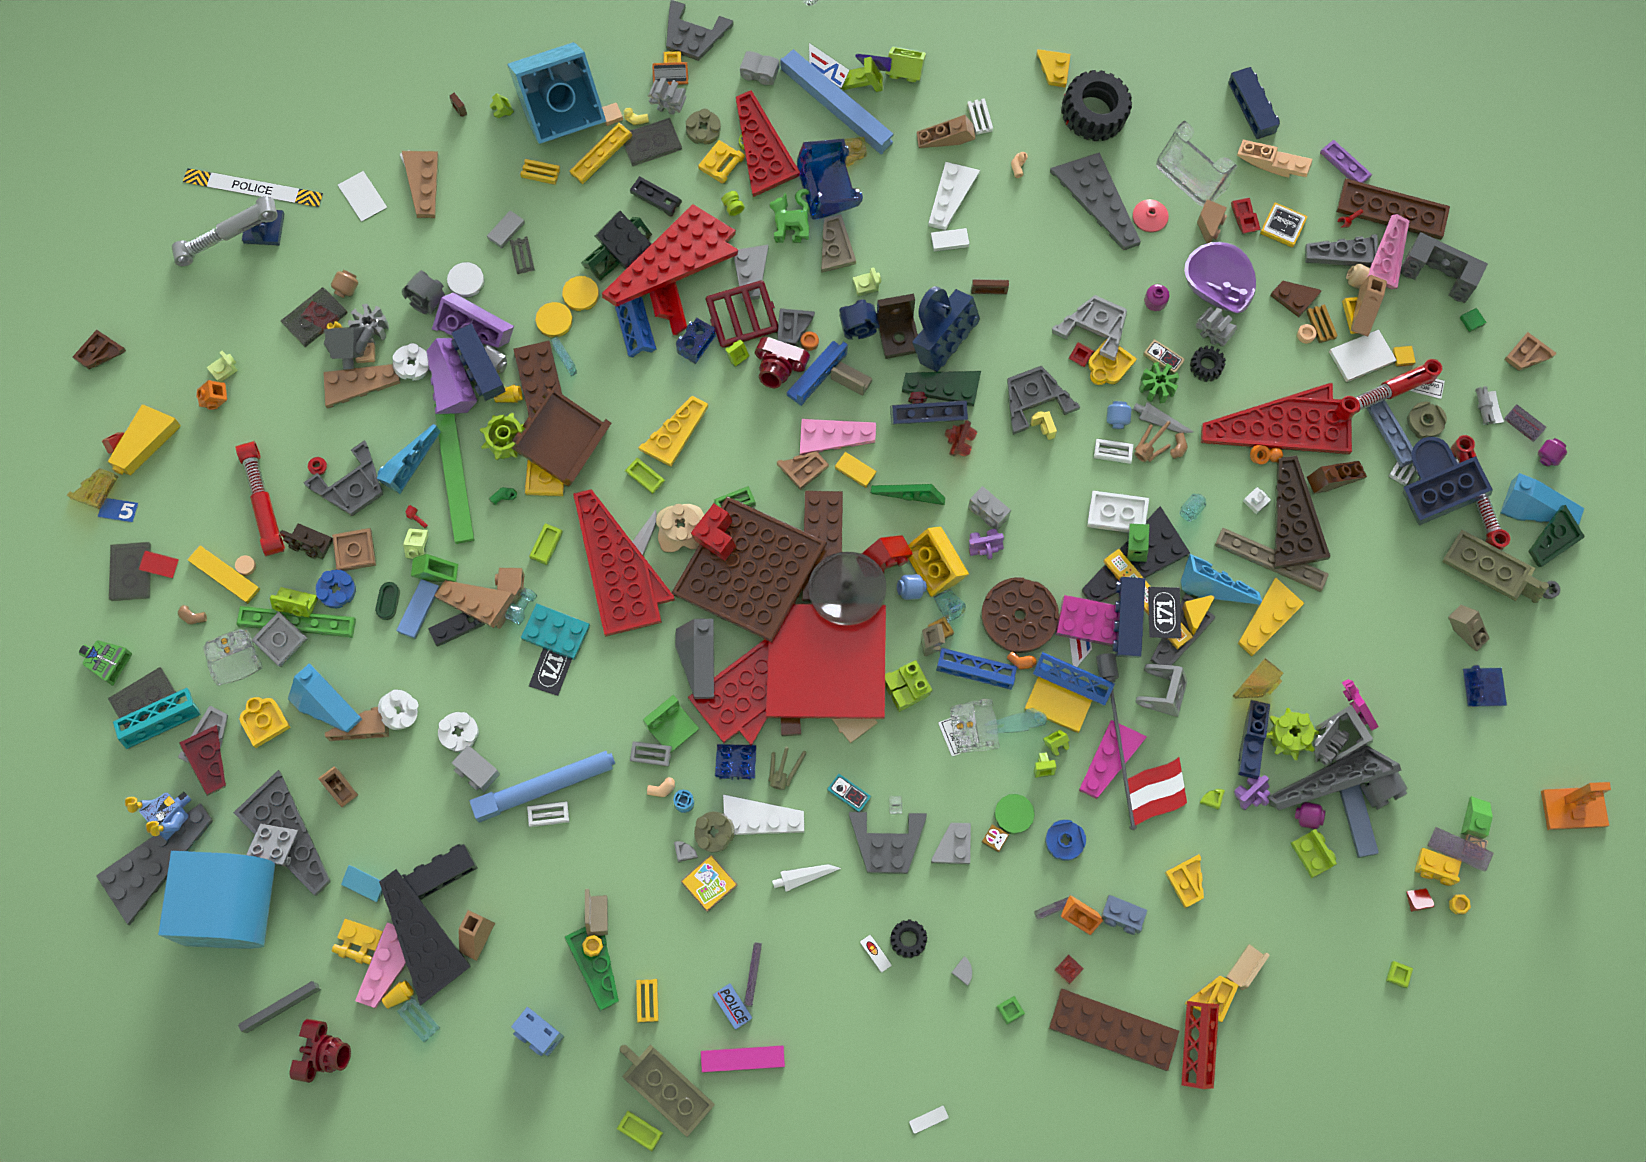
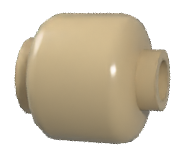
(1357, 275)

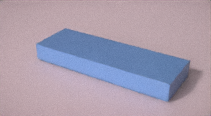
(418, 609)

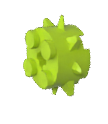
(494, 432)
(1286, 742)

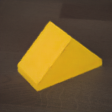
(1195, 611)

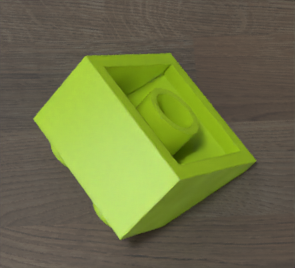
(906, 64)

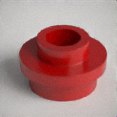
(321, 469)

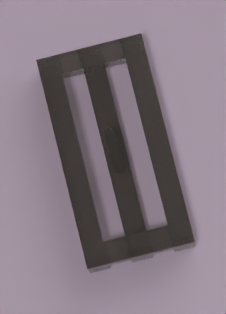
(519, 242)

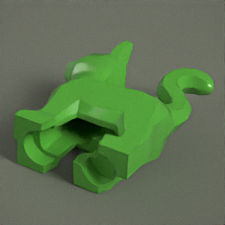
(791, 220)

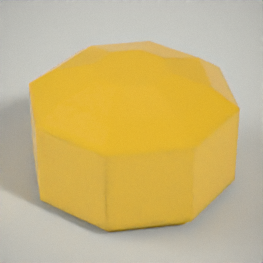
(1459, 904)
(592, 946)

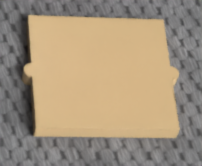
(854, 728)

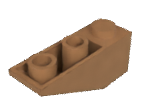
(947, 133)
(1368, 304)
(510, 581)

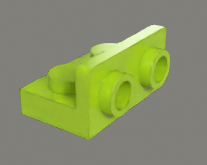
(293, 602)
(1314, 853)

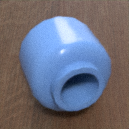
(1119, 414)
(911, 587)

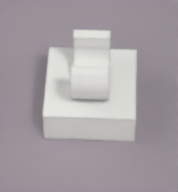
(1256, 500)

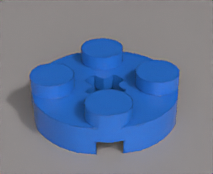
(330, 579)
(1072, 831)

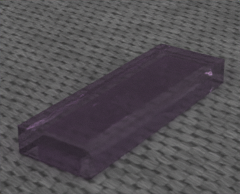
(1460, 849)
(753, 974)

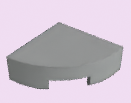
(684, 851)
(963, 971)

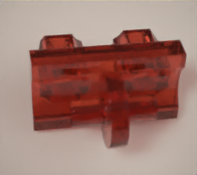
(957, 437)

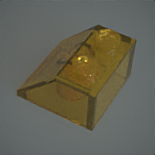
(1261, 681)

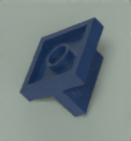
(266, 232)

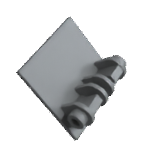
(1330, 742)
(273, 844)

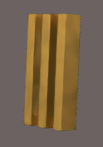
(1318, 310)

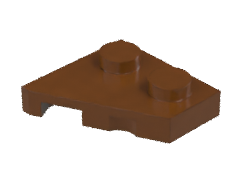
(1295, 296)
(97, 350)

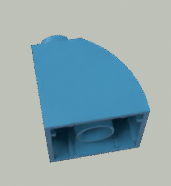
(557, 92)

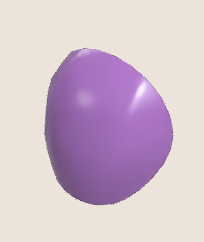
(1221, 276)

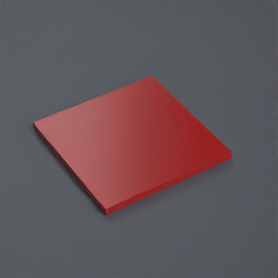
(827, 667)

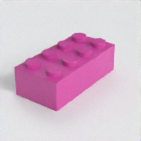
(1086, 620)

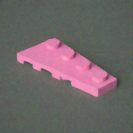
(1390, 252)
(831, 434)

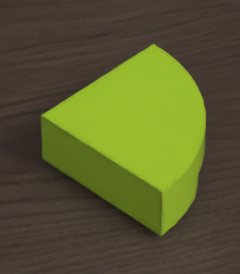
(1213, 798)

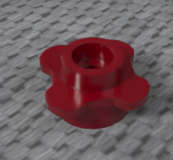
(917, 397)

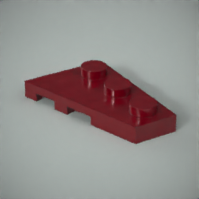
(205, 759)

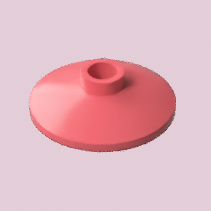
(1147, 221)

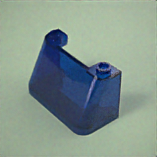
(827, 178)

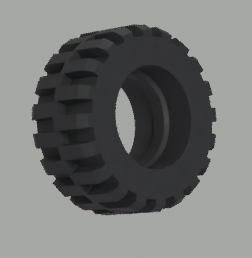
(1099, 86)

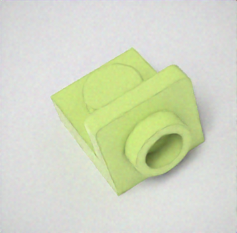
(867, 283)
(223, 367)
(415, 543)

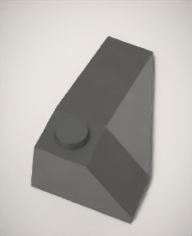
(696, 651)

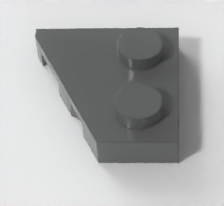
(793, 324)

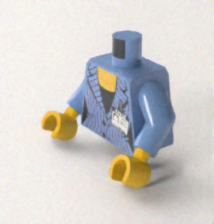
(163, 813)

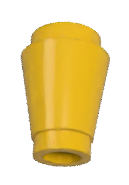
(512, 395)
(399, 994)

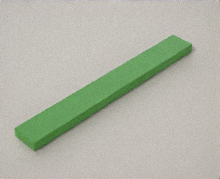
(454, 478)

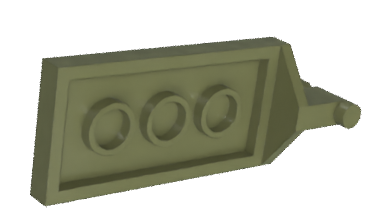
(1494, 568)
(666, 1089)

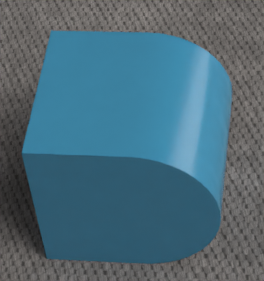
(217, 900)

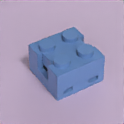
(537, 1031)

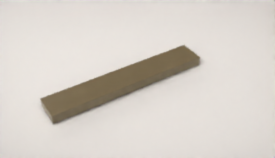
(1264, 557)

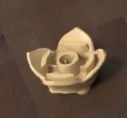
(670, 536)

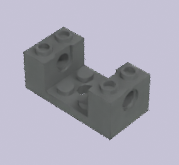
(1448, 260)

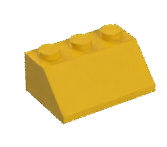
(936, 561)

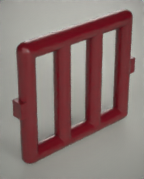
(744, 290)

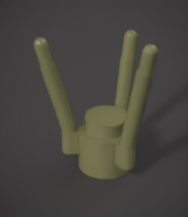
(779, 779)

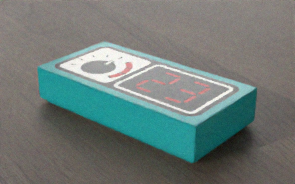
(849, 793)

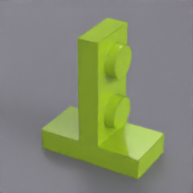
(864, 76)

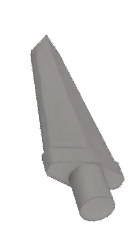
(1153, 415)
(645, 533)

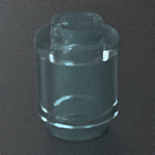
(1193, 507)

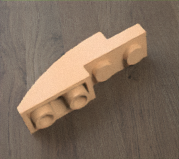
(1269, 159)

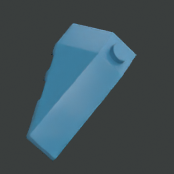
(403, 465)
(1535, 501)
(1204, 581)
(317, 698)

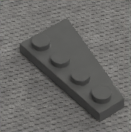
(1343, 251)
(1166, 652)

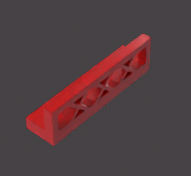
(1207, 1041)

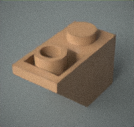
(1210, 219)
(474, 934)

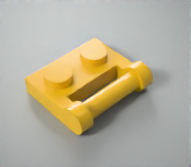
(717, 158)

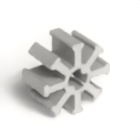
(667, 96)
(364, 320)
(1216, 326)

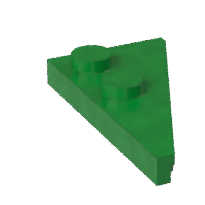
(909, 492)

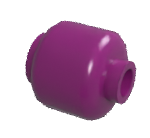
(1156, 297)
(1552, 452)
(1310, 815)

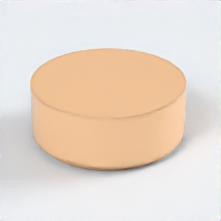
(1306, 333)
(245, 565)

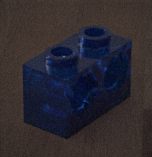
(699, 342)

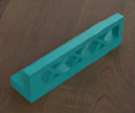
(156, 722)

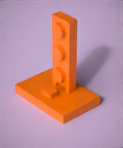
(1576, 807)

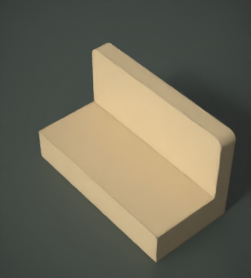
(1247, 967)

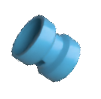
(683, 805)

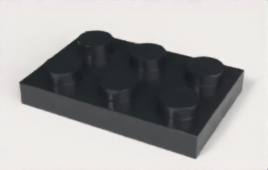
(622, 239)

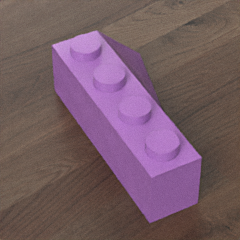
(458, 312)
(450, 382)

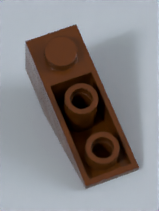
(1335, 476)

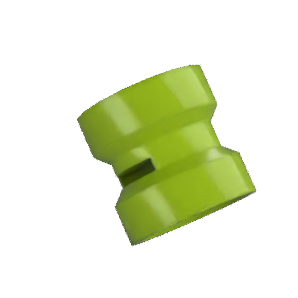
(732, 202)

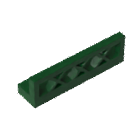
(601, 252)

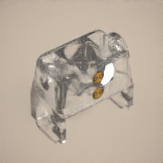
(231, 657)
(974, 726)

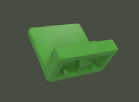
(670, 724)

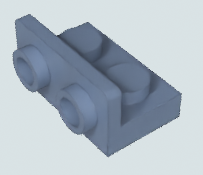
(1124, 915)

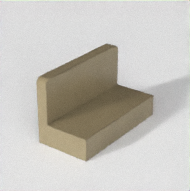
(851, 378)
(596, 914)

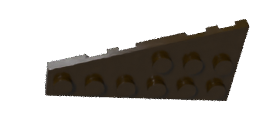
(1296, 526)

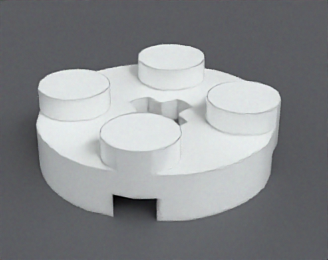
(410, 352)
(388, 712)
(461, 721)

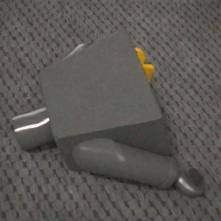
(347, 341)

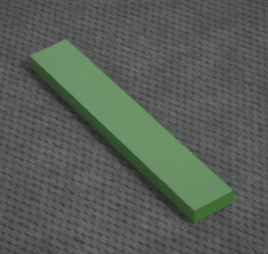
(315, 624)

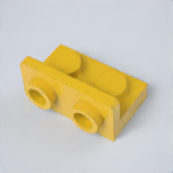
(1438, 866)

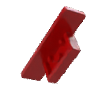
(668, 306)

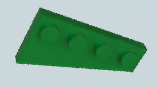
(595, 969)

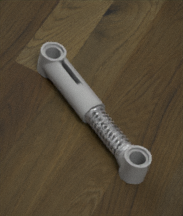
(262, 211)

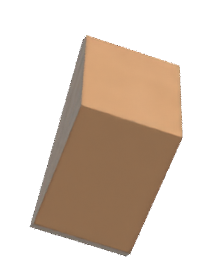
(338, 786)

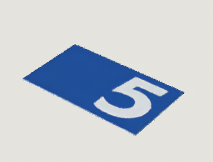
(118, 510)

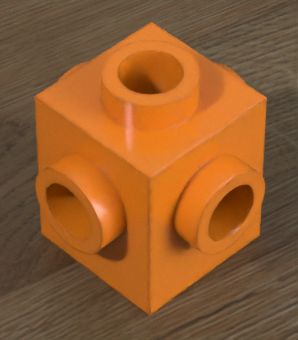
(211, 394)

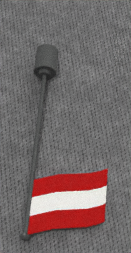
(1154, 789)

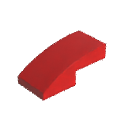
(1244, 215)

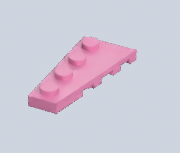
(383, 969)

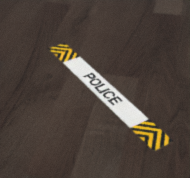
(252, 187)

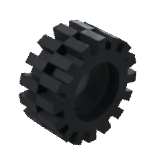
(1198, 369)
(898, 946)

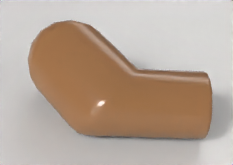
(1181, 446)
(189, 617)

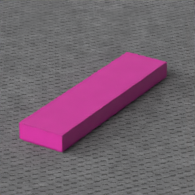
(742, 1059)

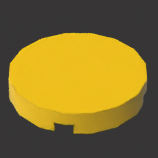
(580, 293)
(554, 319)

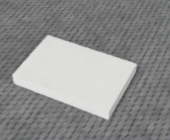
(1362, 356)
(1116, 511)

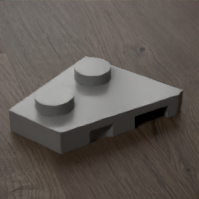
(954, 845)

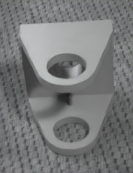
(1176, 691)
(1350, 713)

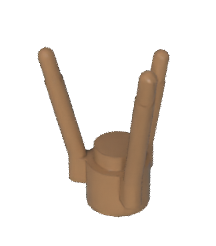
(1145, 451)

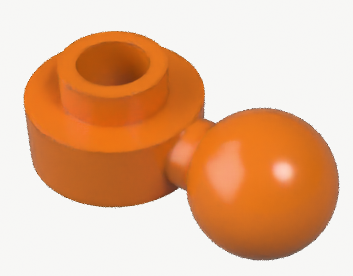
(1265, 454)

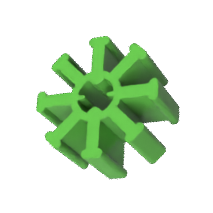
(1167, 383)

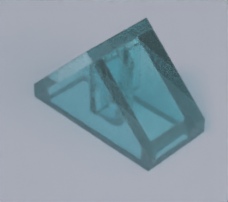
(950, 605)

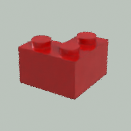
(711, 530)
(889, 551)

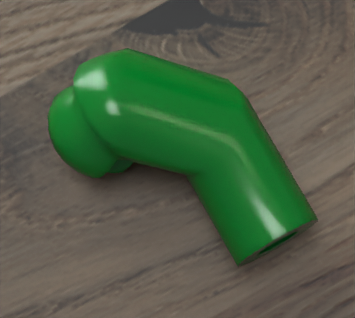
(503, 494)

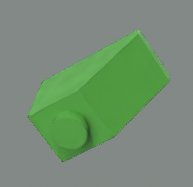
(433, 569)
(1477, 818)

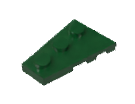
(1556, 537)

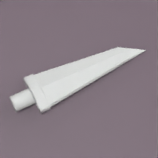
(795, 878)

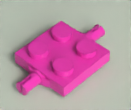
(1359, 704)

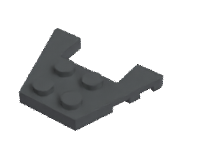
(690, 38)
(1031, 390)
(355, 489)
(887, 851)

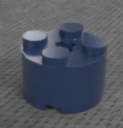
(859, 320)

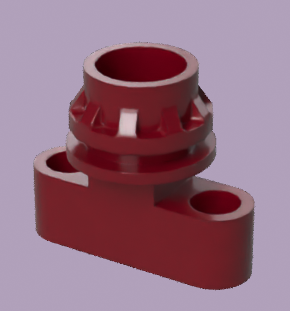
(778, 361)
(320, 1053)

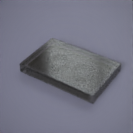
(652, 142)
(312, 316)
(125, 578)
(141, 694)

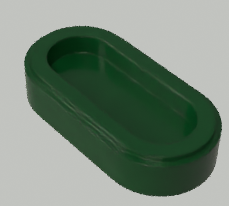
(387, 601)

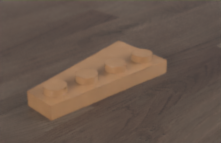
(422, 178)
(355, 382)
(478, 602)

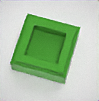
(1010, 1010)

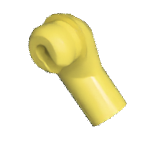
(633, 118)

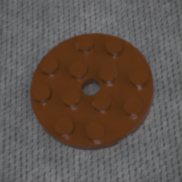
(1014, 633)

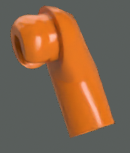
(1022, 662)

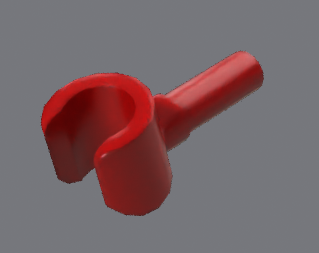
(1348, 220)
(411, 514)

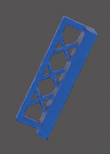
(640, 327)
(817, 372)
(976, 673)
(1072, 681)

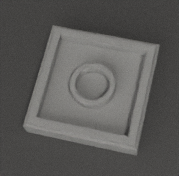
(279, 639)

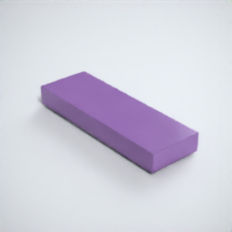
(1345, 162)

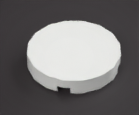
(465, 279)

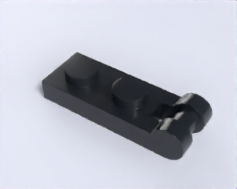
(655, 195)
(453, 628)

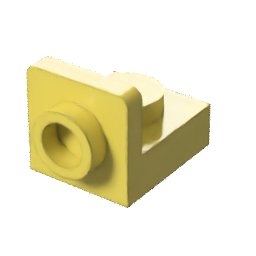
(1046, 424)

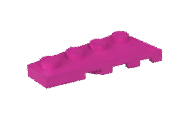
(1107, 758)

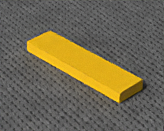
(600, 153)
(223, 574)

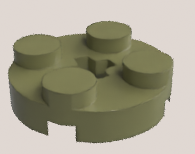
(699, 118)
(1422, 429)
(722, 838)

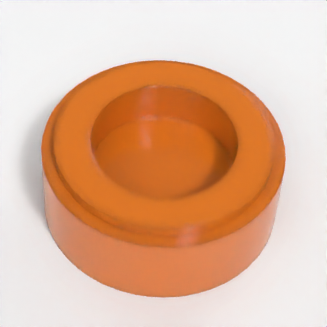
(809, 341)

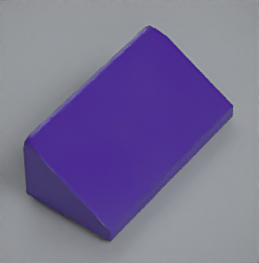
(882, 63)

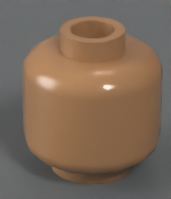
(344, 283)

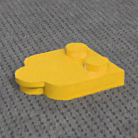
(1107, 370)
(263, 720)

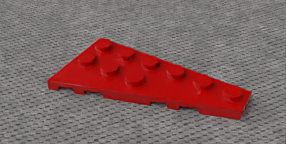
(765, 153)

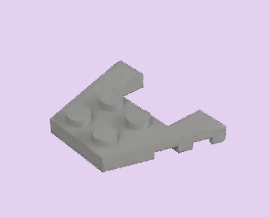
(1099, 318)

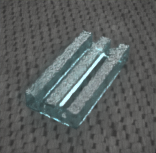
(564, 356)
(424, 1038)

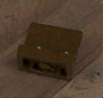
(308, 540)

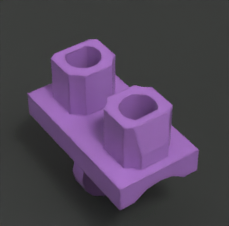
(986, 545)
(1255, 795)

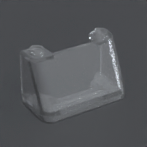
(1193, 169)

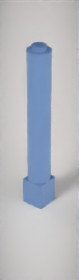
(492, 804)

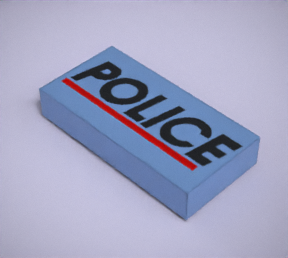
(732, 1006)

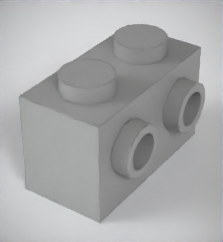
(989, 508)
(475, 768)

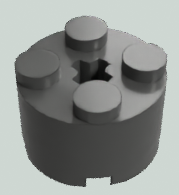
(423, 292)
(1383, 789)

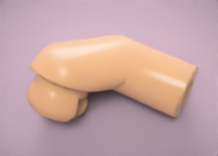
(1017, 163)
(663, 790)

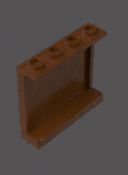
(560, 436)

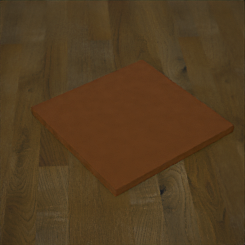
(758, 577)

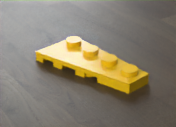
(672, 436)
(1274, 611)

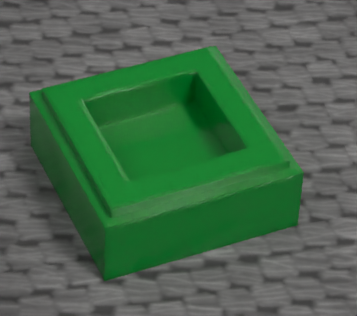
(1473, 320)

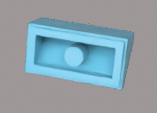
(362, 883)

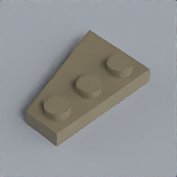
(836, 245)

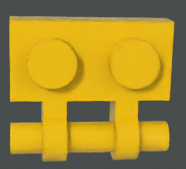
(360, 935)

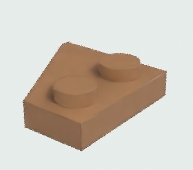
(1529, 353)
(803, 468)

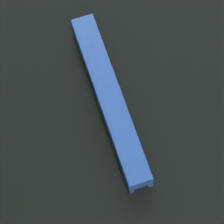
(836, 101)

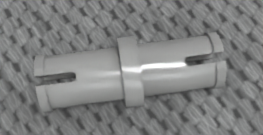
(1485, 405)

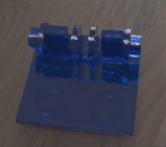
(1484, 686)
(735, 761)

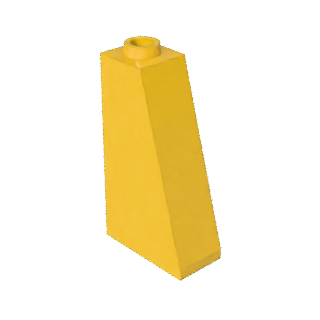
(142, 438)

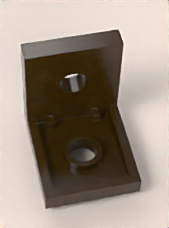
(896, 318)

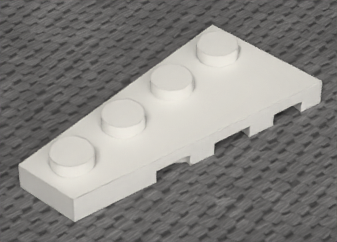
(953, 187)
(762, 818)

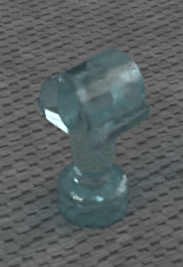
(516, 612)

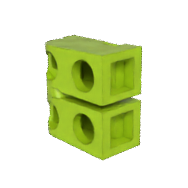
(907, 685)

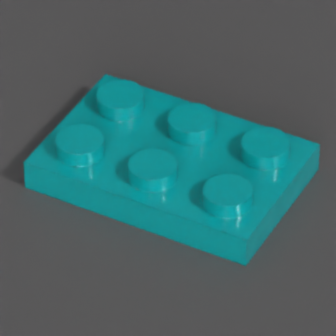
(555, 631)

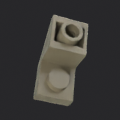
(932, 639)

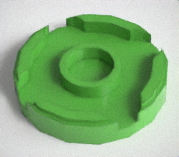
(1014, 813)

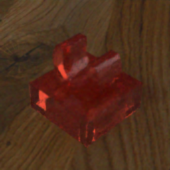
(1069, 969)

